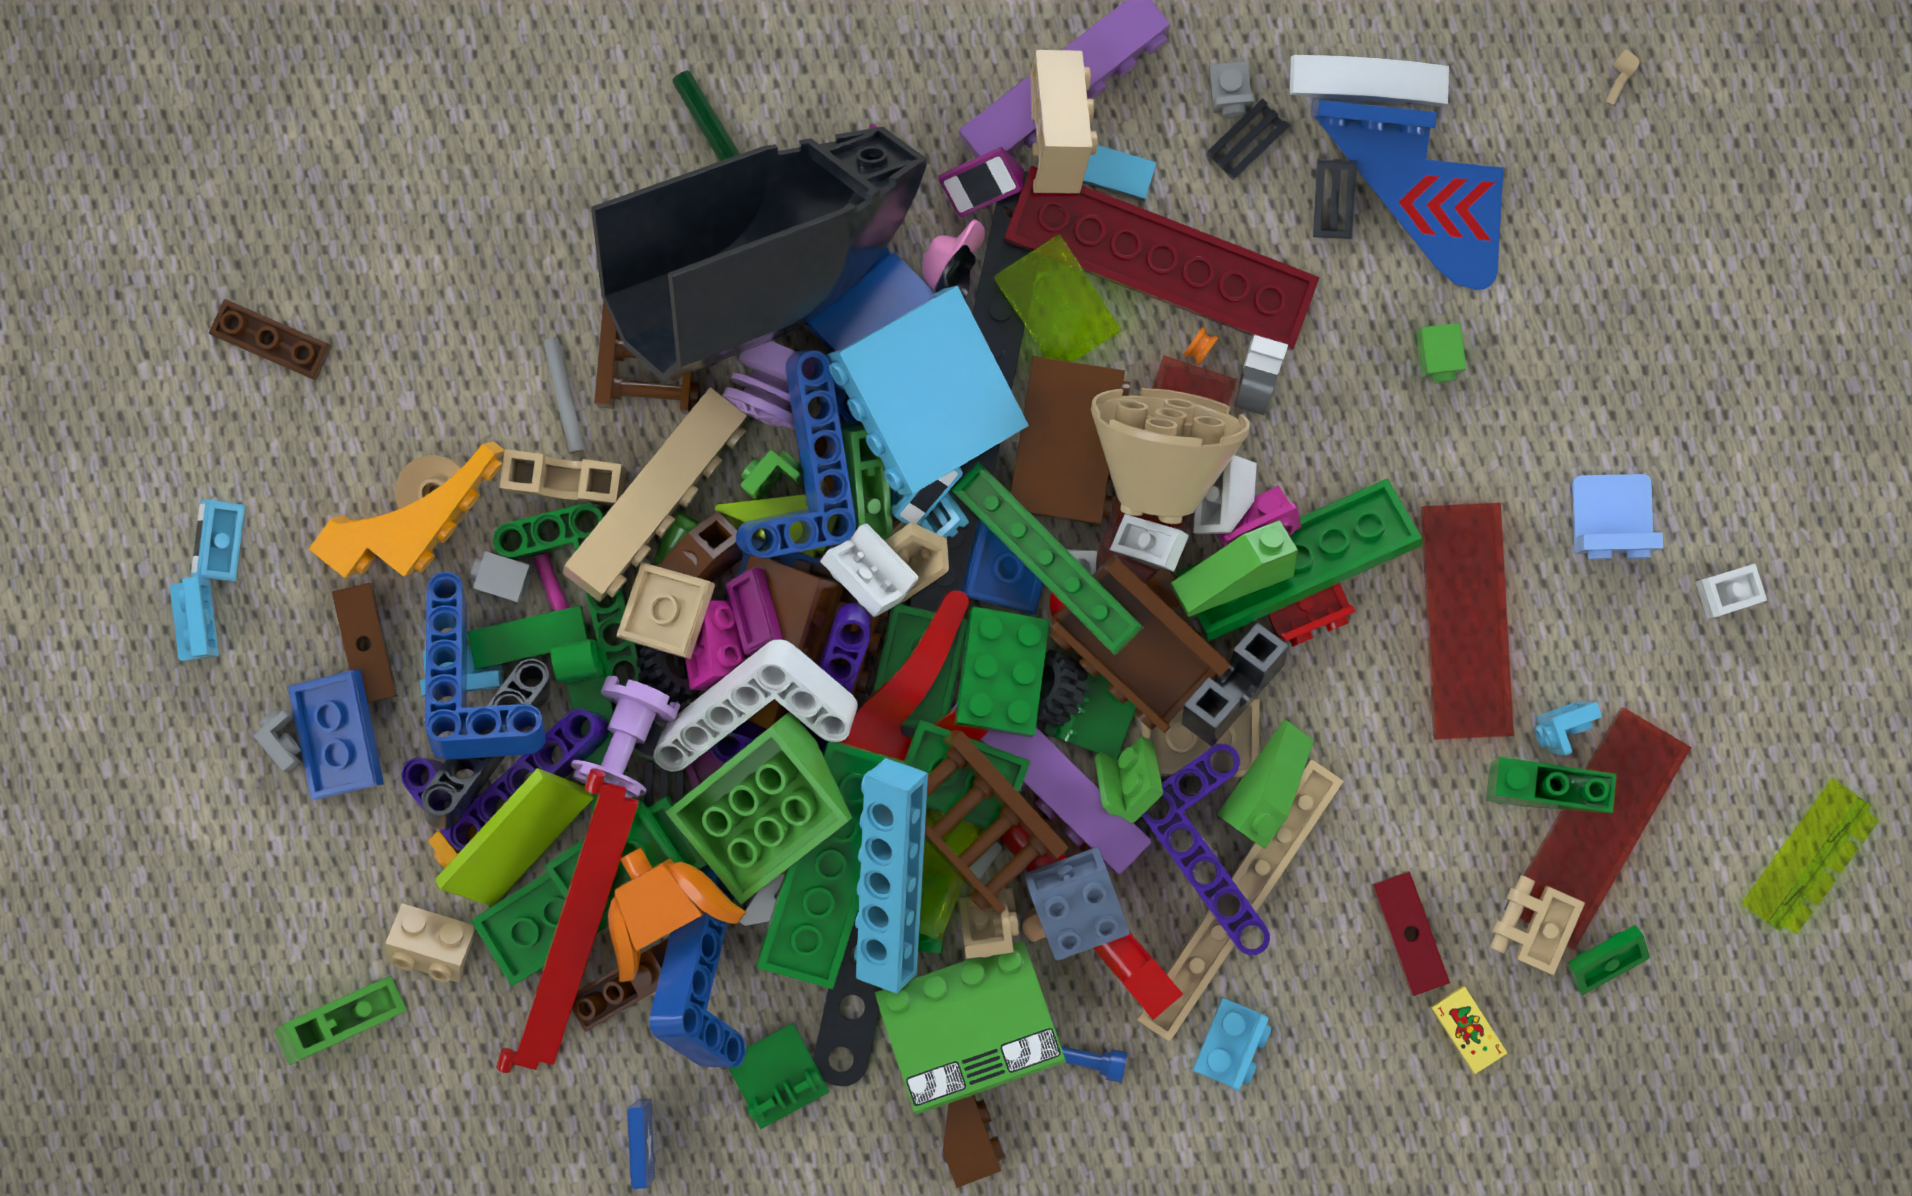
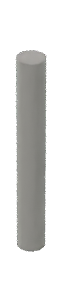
(563, 395)

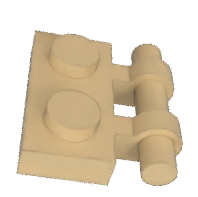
(1548, 929)

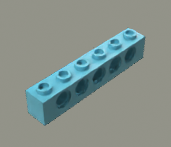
(890, 874)

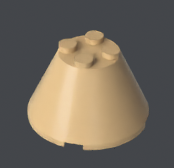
(1165, 448)

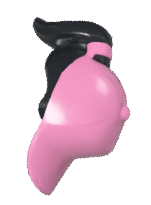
(951, 259)

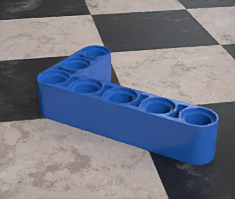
(813, 469)
(452, 681)
(684, 990)

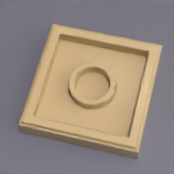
(665, 610)

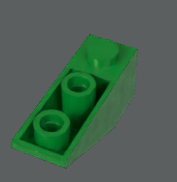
(1550, 786)

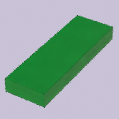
(526, 637)

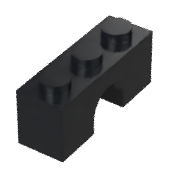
(1222, 701)

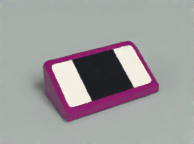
(982, 181)

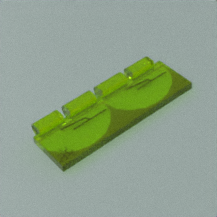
(1800, 862)

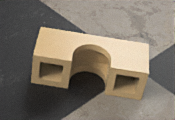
(562, 479)

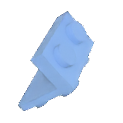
(1614, 516)

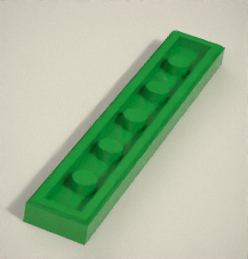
(1047, 558)

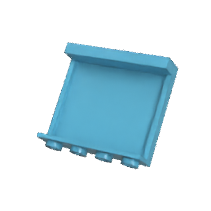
(927, 392)

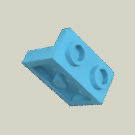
(194, 619)
(1569, 718)
(1232, 1044)

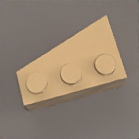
(1061, 120)

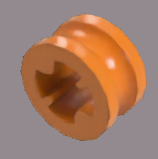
(1200, 346)

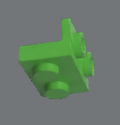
(763, 474)

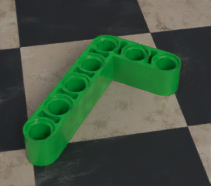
(569, 536)
(583, 671)

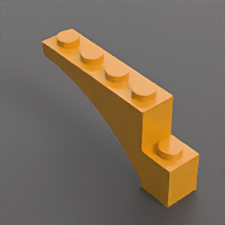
(410, 533)

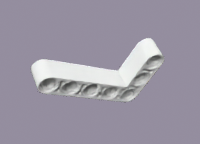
(771, 673)

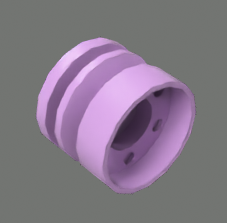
(766, 389)

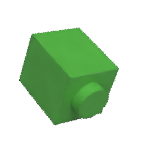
(1441, 352)

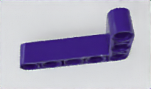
(840, 644)
(564, 733)
(1200, 851)

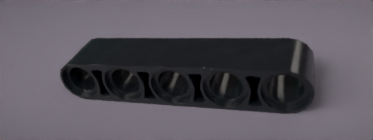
(462, 792)

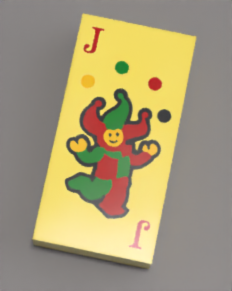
(1468, 1029)

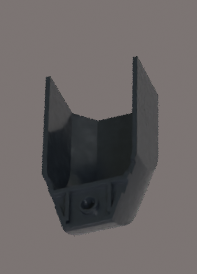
(749, 245)

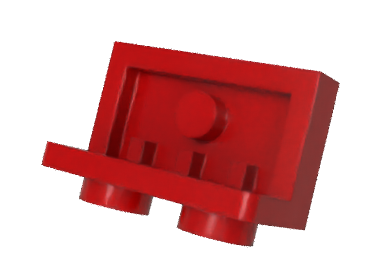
(1320, 609)

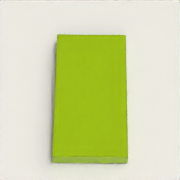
(514, 838)

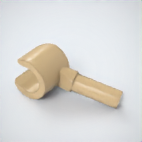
(1626, 64)

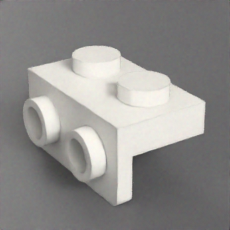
(870, 570)

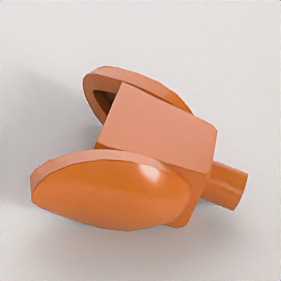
(658, 903)

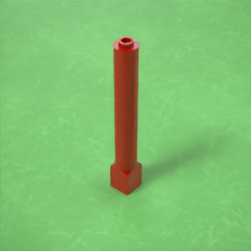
(1123, 956)

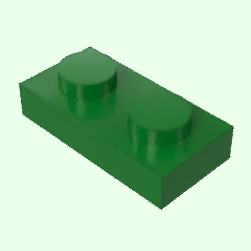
(1608, 960)

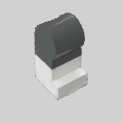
(1259, 374)

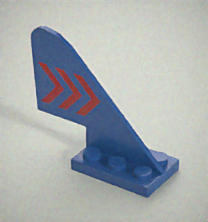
(1441, 204)

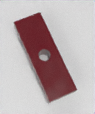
(1419, 956)

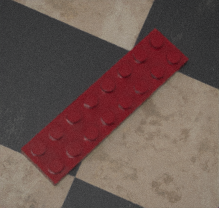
(1167, 260)

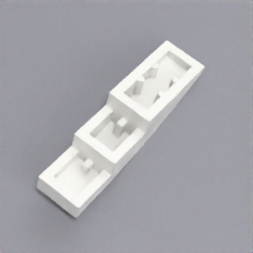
(1368, 80)

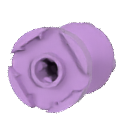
(630, 725)

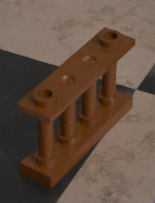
(613, 387)
(1014, 812)

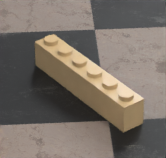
(654, 495)

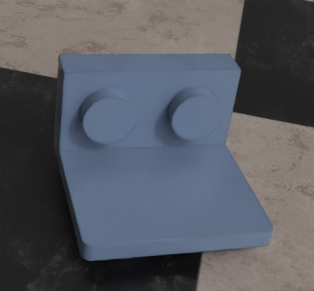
(1076, 904)

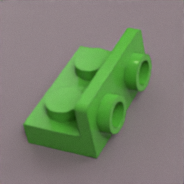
(1131, 782)

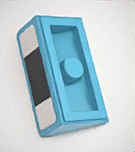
(918, 505)
(218, 540)

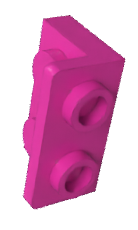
(1266, 509)
(716, 648)

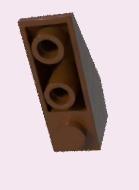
(705, 550)
(609, 996)
(968, 1144)

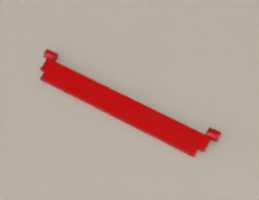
(575, 927)

